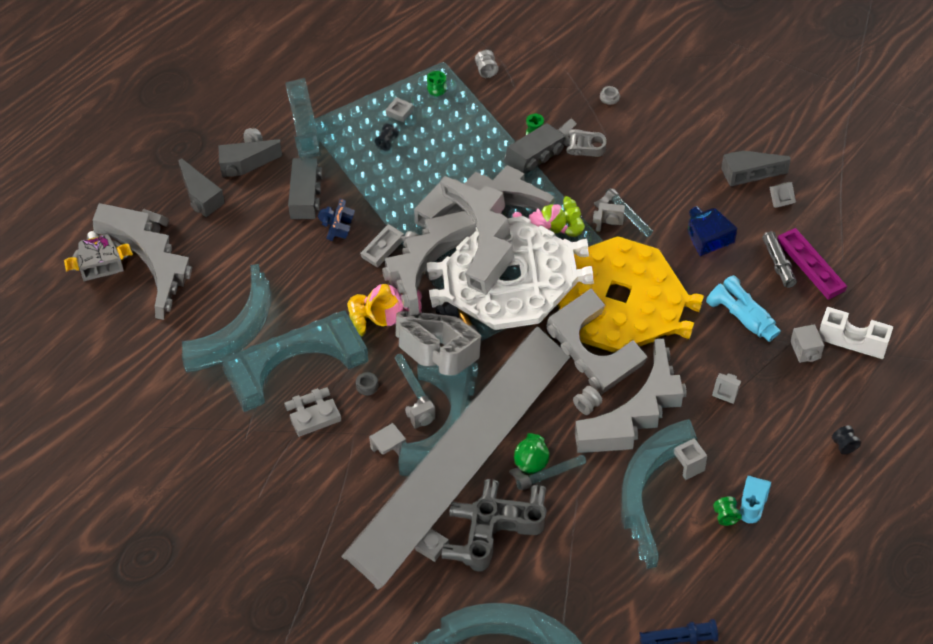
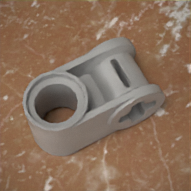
(584, 144)

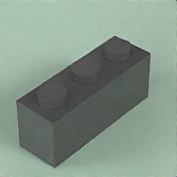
(534, 148)
(304, 189)

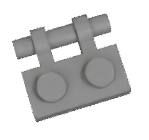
(314, 417)

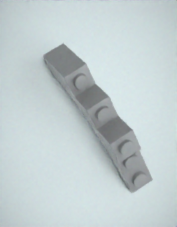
(508, 181)
(438, 238)
(153, 248)
(493, 250)
(620, 427)

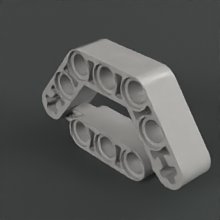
(424, 332)

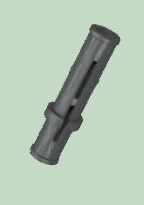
(782, 265)

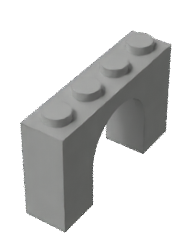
(601, 370)

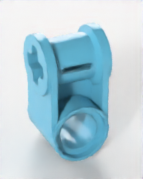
(754, 499)

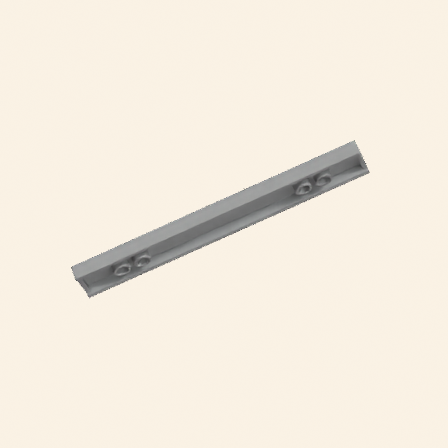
(455, 459)

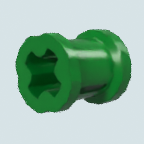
(533, 122)

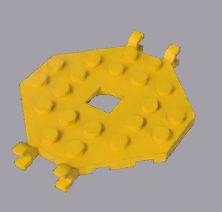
(654, 297)

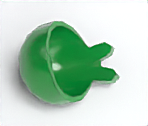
(531, 454)

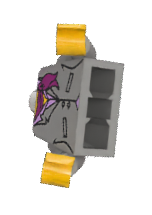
(98, 256)

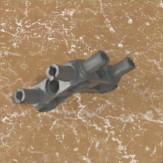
(504, 515)

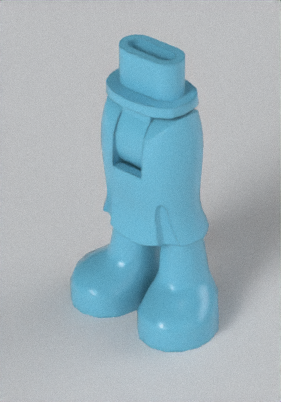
(745, 308)

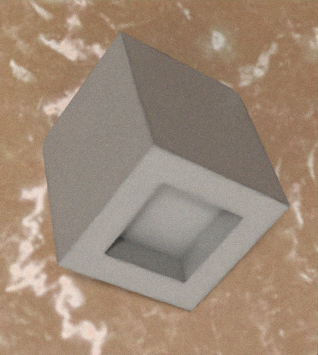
(387, 439)
(691, 457)

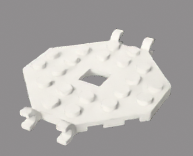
(545, 277)

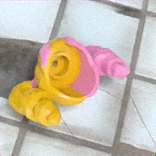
(379, 307)

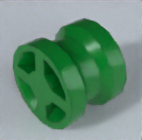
(436, 83)
(727, 511)

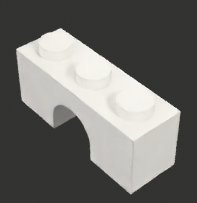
(869, 340)

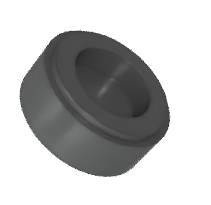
(367, 383)

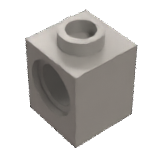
(807, 343)

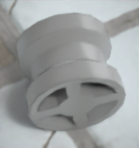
(587, 400)

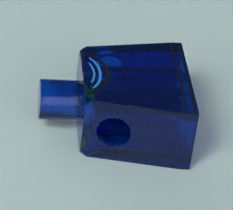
(710, 230)

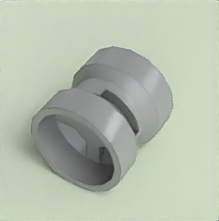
(486, 63)

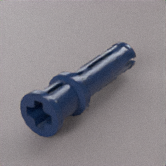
(691, 633)

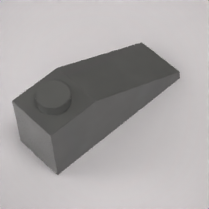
(245, 157)
(752, 166)
(203, 193)

